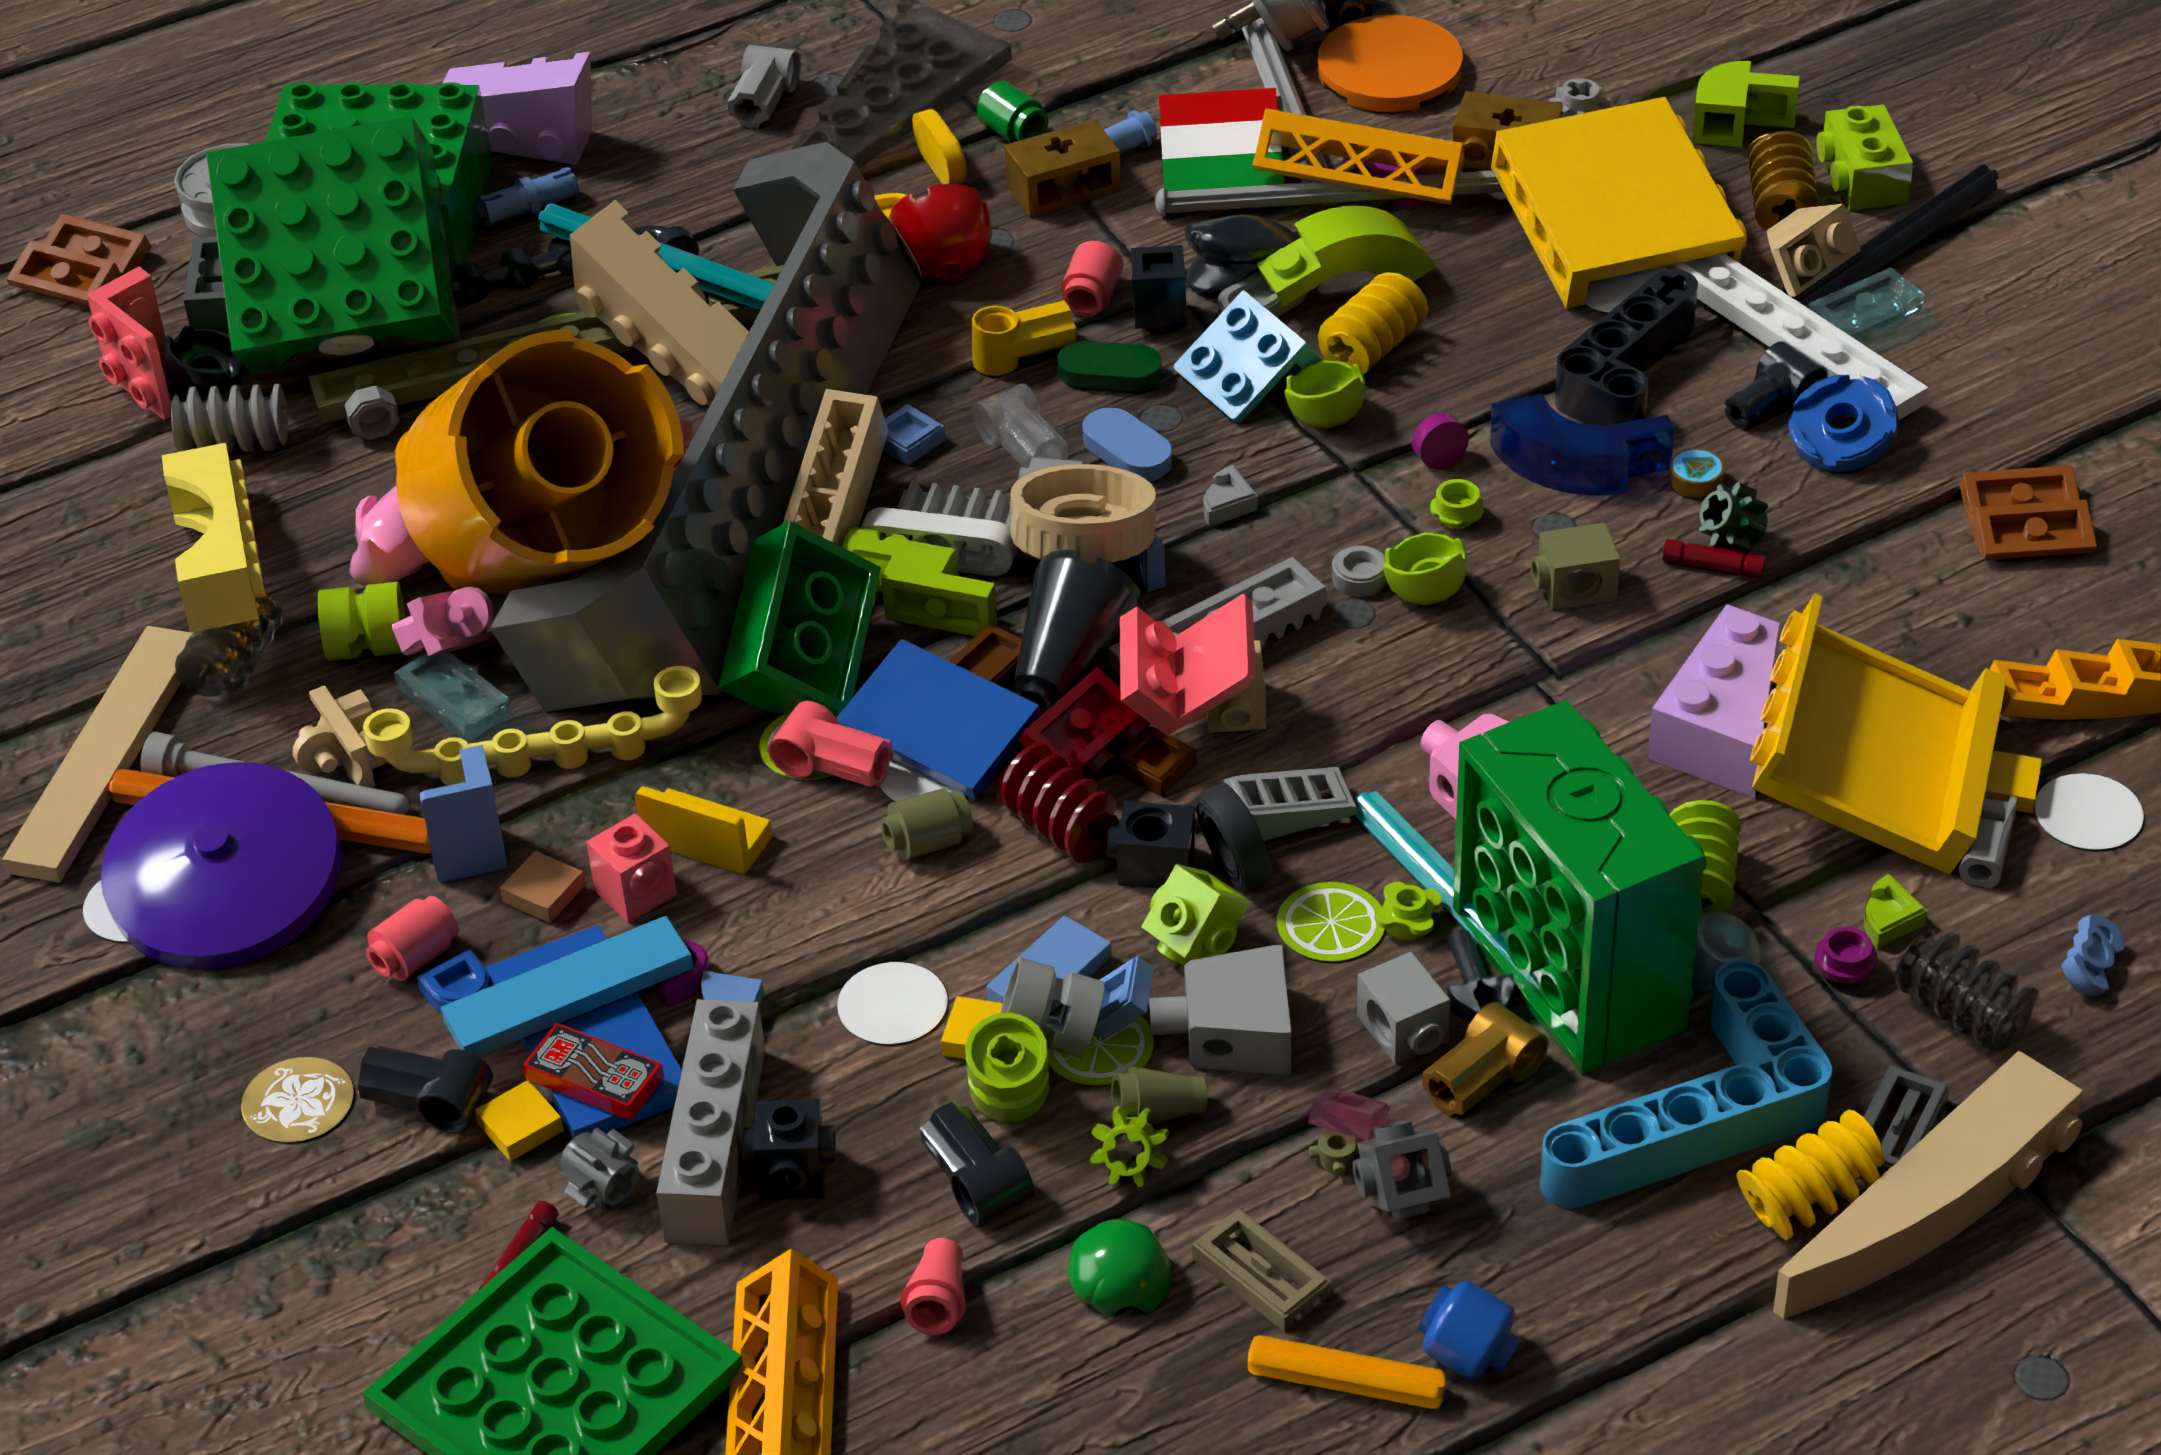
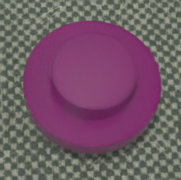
(1846, 955)

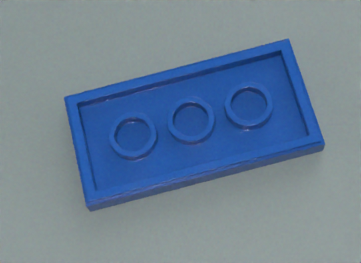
(619, 1023)

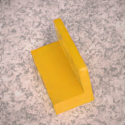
(704, 828)

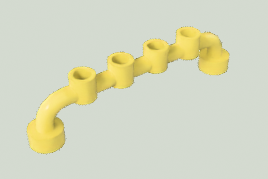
(676, 693)

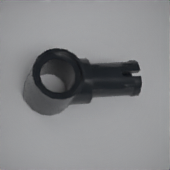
(1779, 379)

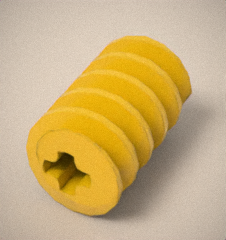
(1373, 321)
(1813, 1173)

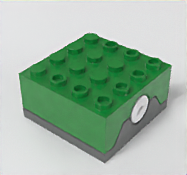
(332, 248)

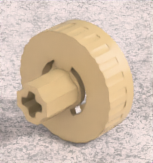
(1083, 510)

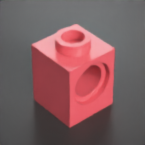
(631, 868)

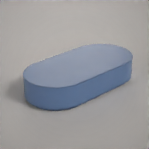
(1127, 443)

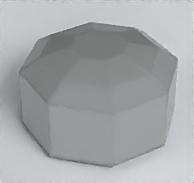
(372, 412)

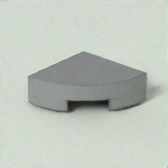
(1228, 497)

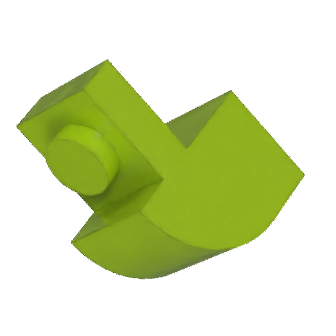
(1734, 97)

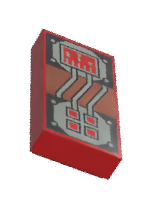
(593, 1071)

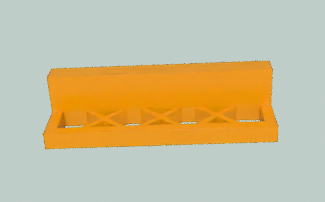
(1360, 145)
(794, 1367)

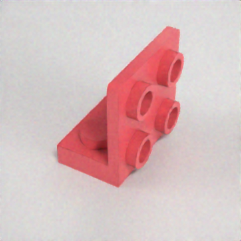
(131, 338)
(1187, 674)

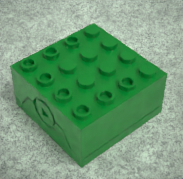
(447, 116)
(1579, 883)

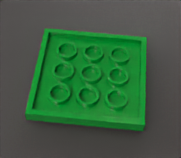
(554, 1364)

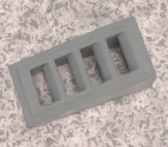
(1266, 792)

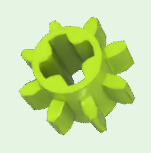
(1122, 1162)

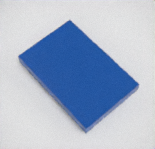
(940, 718)

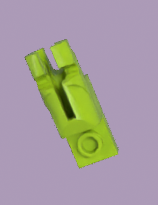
(924, 583)

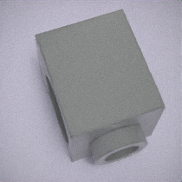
(1403, 1008)

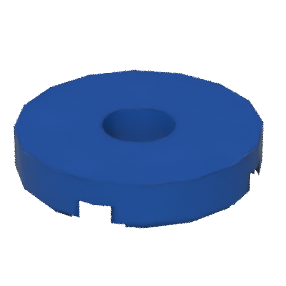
(1848, 447)

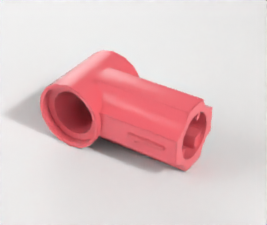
(817, 741)

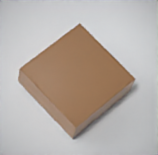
(542, 886)

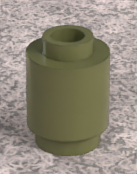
(927, 823)

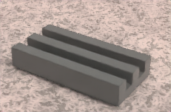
(1917, 1086)

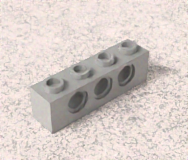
(706, 1130)

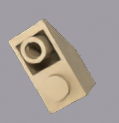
(1811, 245)

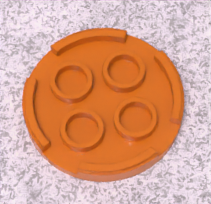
(1390, 62)

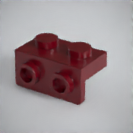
(1087, 725)

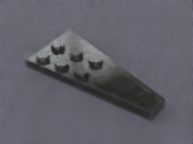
(913, 67)

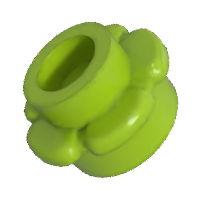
(1457, 503)

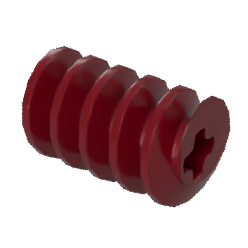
(1058, 802)

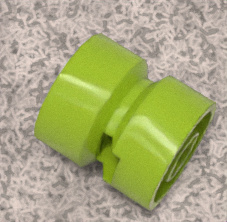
(360, 621)
(1007, 1067)

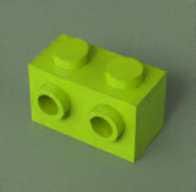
(1865, 157)

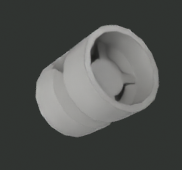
(1031, 995)

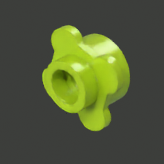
(1407, 910)

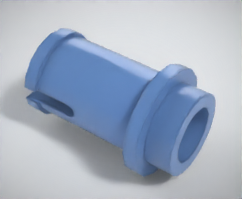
(1135, 131)

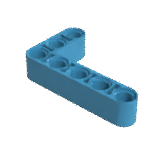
(1767, 1097)

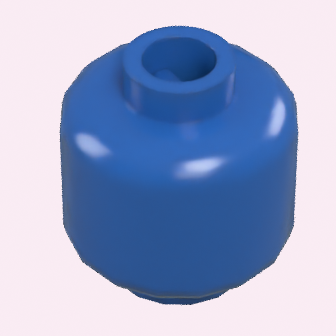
(1469, 1330)

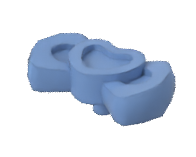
(2092, 953)

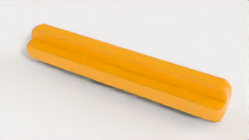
(1347, 1372)

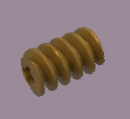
(1781, 176)

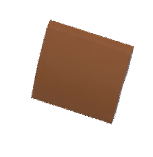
(78, 258)
(2027, 512)

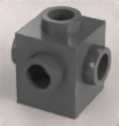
(1424, 1172)

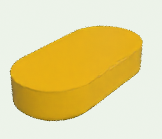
(939, 147)

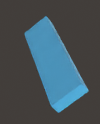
(567, 987)

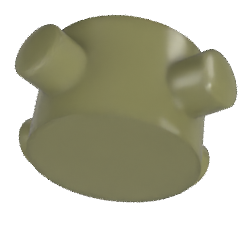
(1335, 1152)

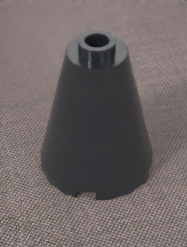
(1070, 624)

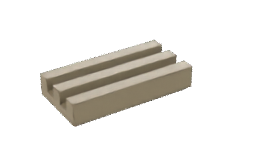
(1252, 1275)

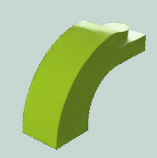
(1340, 243)

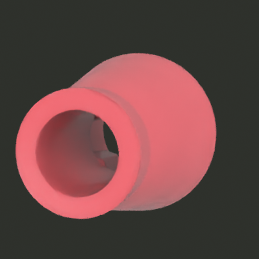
(935, 1291)

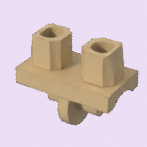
(337, 738)

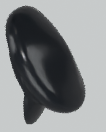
(1231, 249)

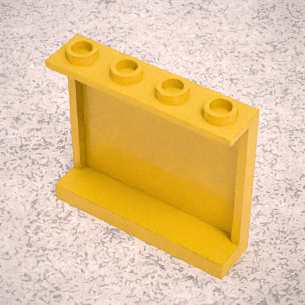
(1613, 195)
(1876, 743)

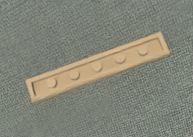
(106, 744)

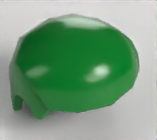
(1119, 1267)

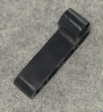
(1604, 368)

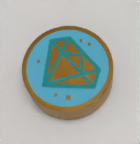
(1696, 472)

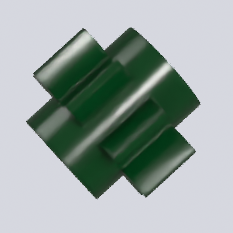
(1733, 517)

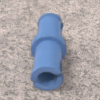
(527, 196)

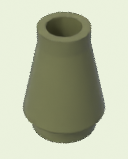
(1162, 1092)

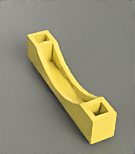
(223, 568)

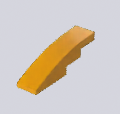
(2085, 684)

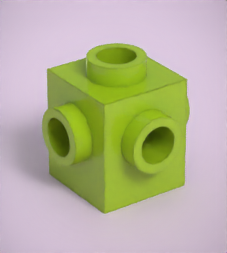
(1194, 915)

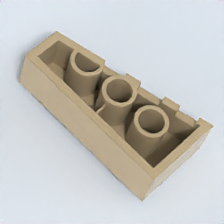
(651, 305)

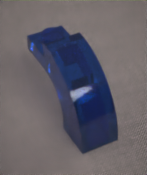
(1577, 455)

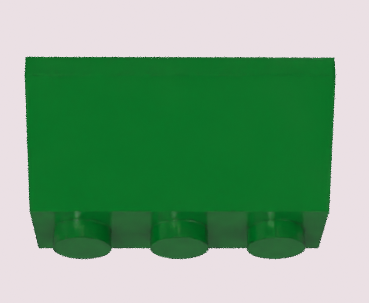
(799, 622)

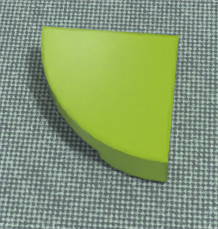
(1891, 912)

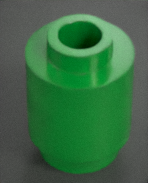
(1011, 112)

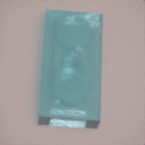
(1870, 304)
(453, 694)

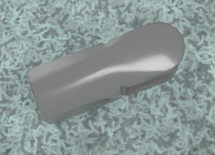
(1986, 856)

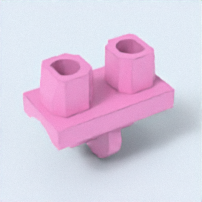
(445, 622)

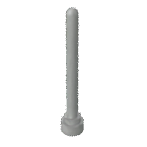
(170, 757)

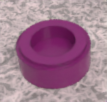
(1440, 440)

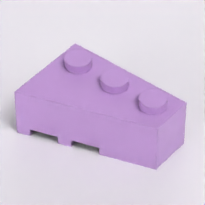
(535, 107)
(1715, 702)

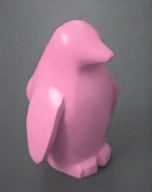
(383, 542)

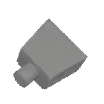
(1232, 1012)

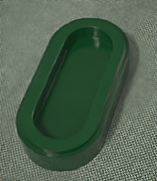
(1109, 366)

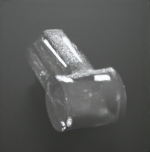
(1017, 424)

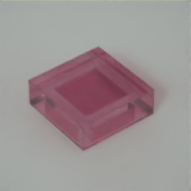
(1348, 1113)

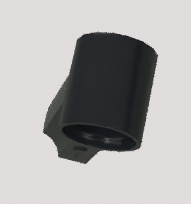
(438, 1089)
(979, 1171)

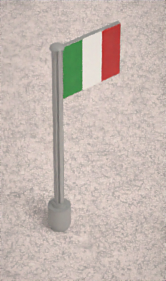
(1211, 154)

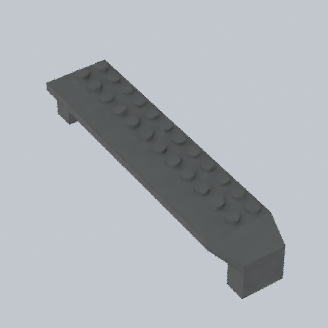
(681, 584)

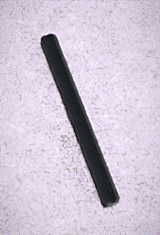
(1906, 232)

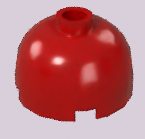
(944, 230)

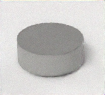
(1358, 571)

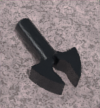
(1475, 979)

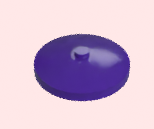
(221, 865)

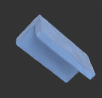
(465, 822)

